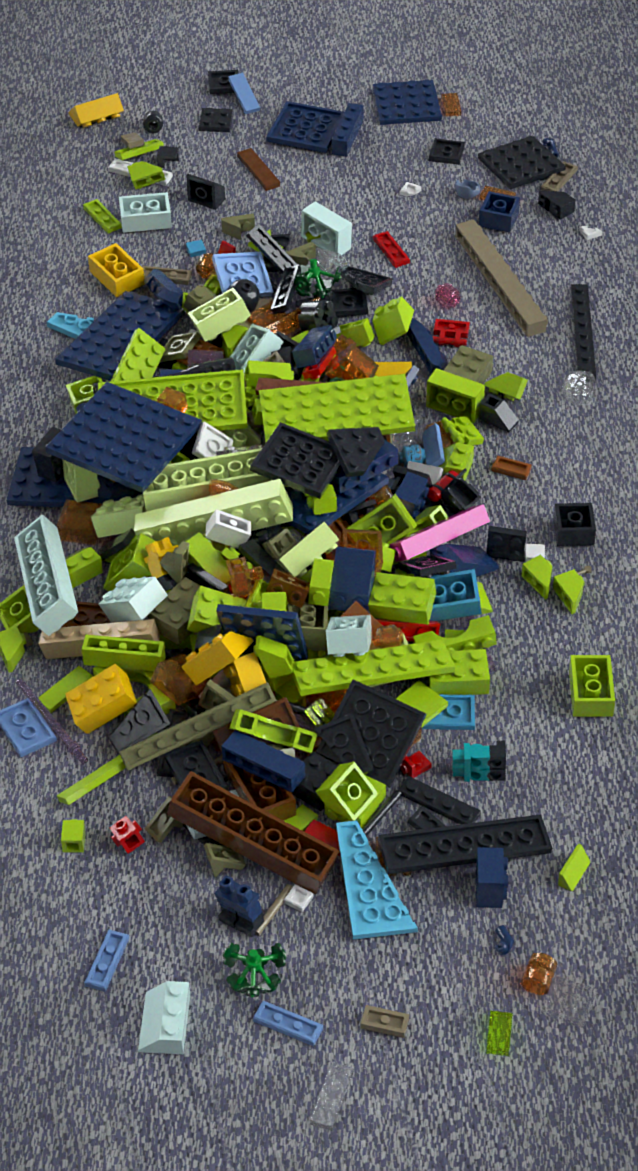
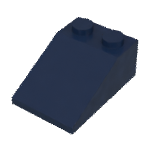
(466, 558)
(352, 578)

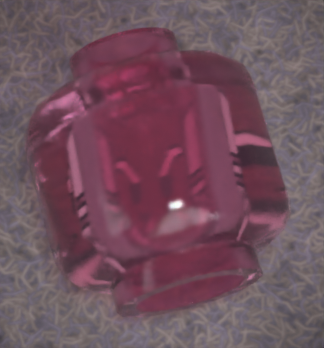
(447, 295)

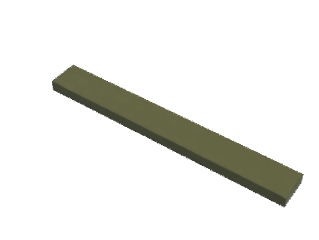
(196, 726)

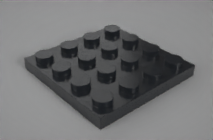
(521, 162)
(298, 460)
(385, 726)

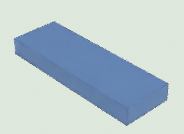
(244, 93)
(433, 446)
(106, 960)
(288, 1023)

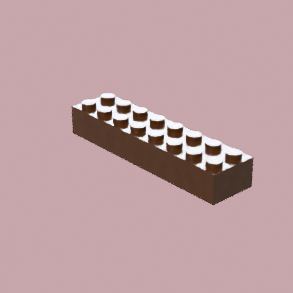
(252, 832)

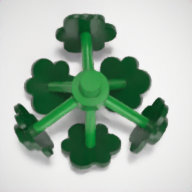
(312, 271)
(255, 964)

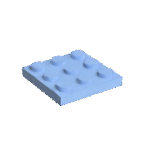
(242, 266)

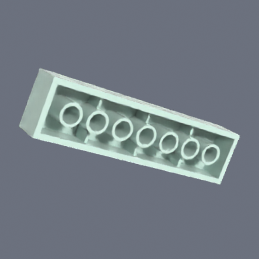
(45, 575)

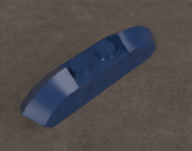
(164, 289)
(423, 343)

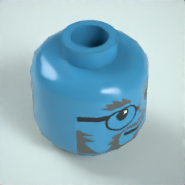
(412, 453)

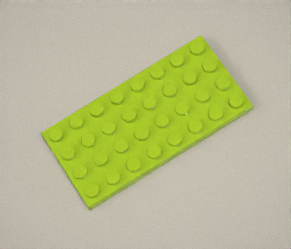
(211, 396)
(340, 405)

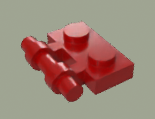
(451, 328)

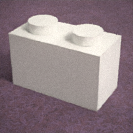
(228, 529)

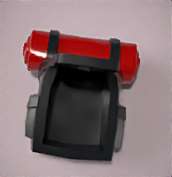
(454, 491)

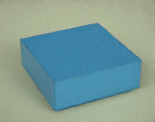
(195, 248)

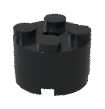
(317, 314)

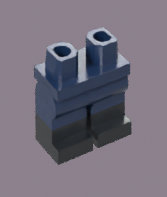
(239, 906)

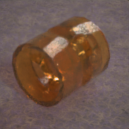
(539, 973)

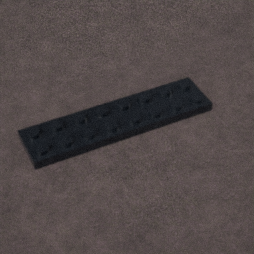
(459, 843)

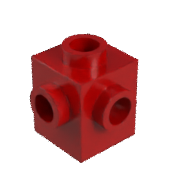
(127, 834)

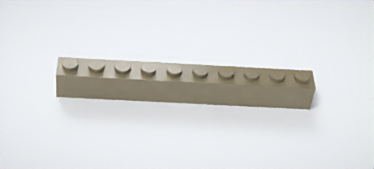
(501, 278)

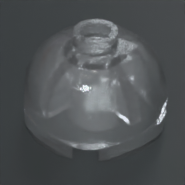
(580, 384)

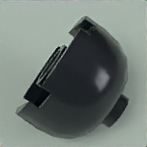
(248, 292)

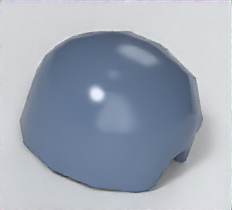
(467, 189)

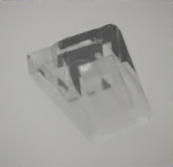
(329, 259)

